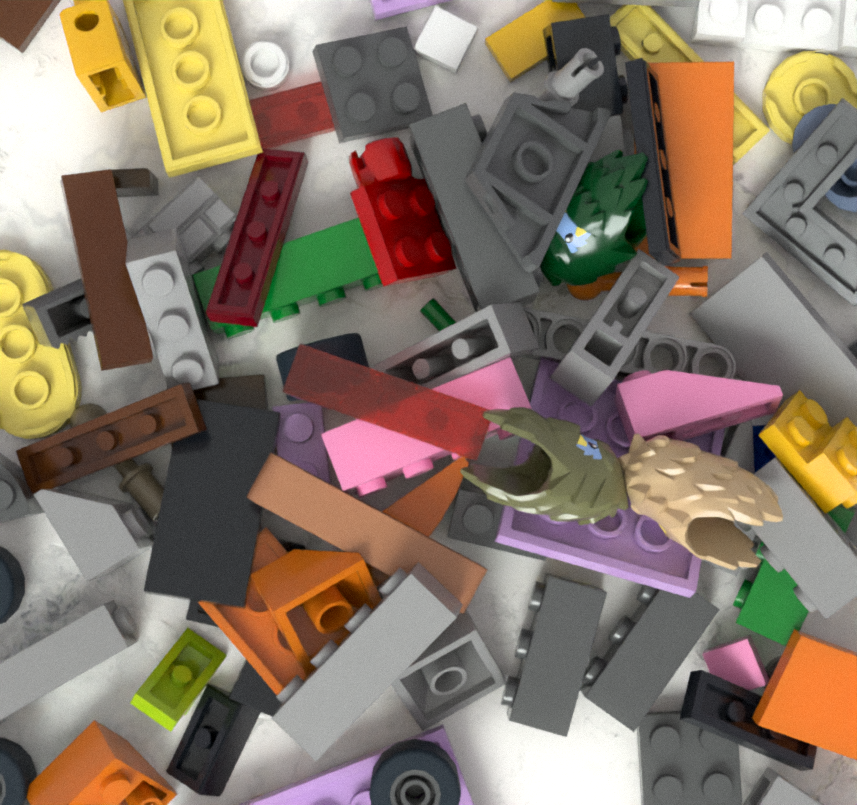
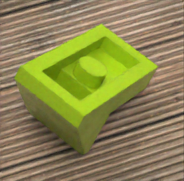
(178, 679)

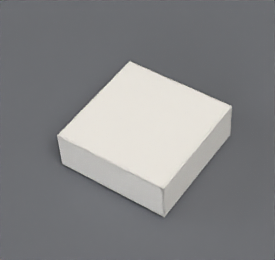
(445, 39)

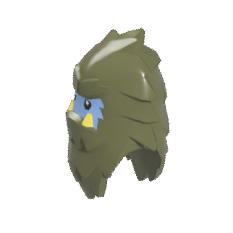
(563, 474)

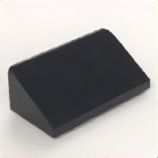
(212, 742)

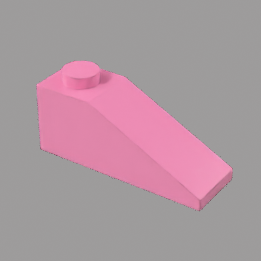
(689, 403)

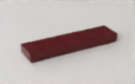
(257, 238)

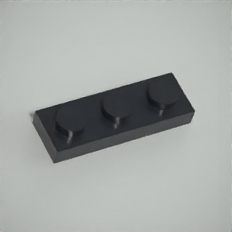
(728, 712)

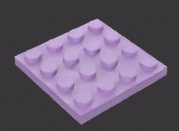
(620, 546)

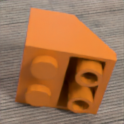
(99, 771)

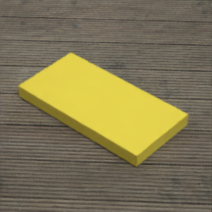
(192, 83)

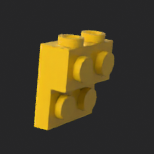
(814, 452)

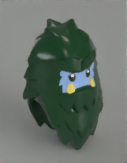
(600, 222)

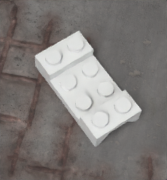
(778, 25)

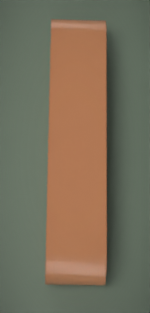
(360, 527)

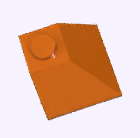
(314, 597)

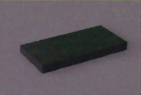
(205, 520)

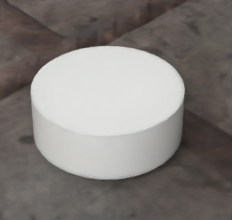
(265, 65)

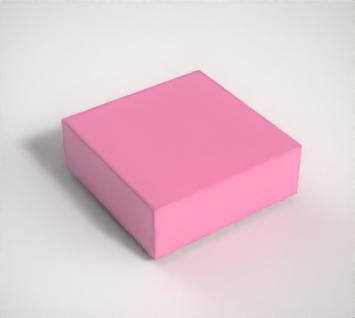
(737, 663)

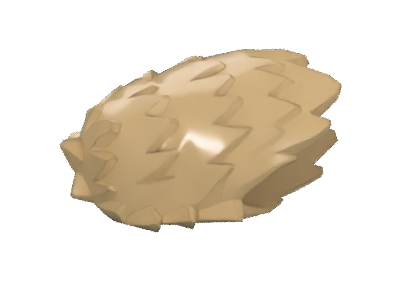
(698, 498)

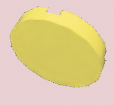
(802, 85)

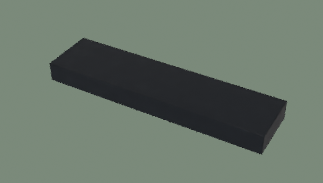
(651, 140)

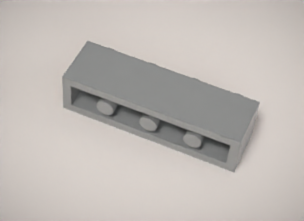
(367, 660)

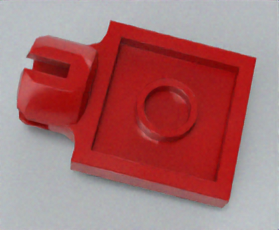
(398, 215)

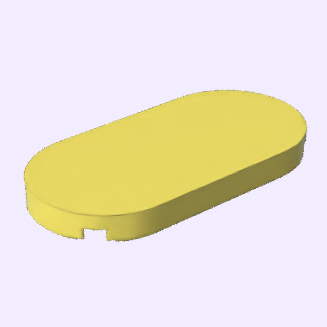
(36, 382)

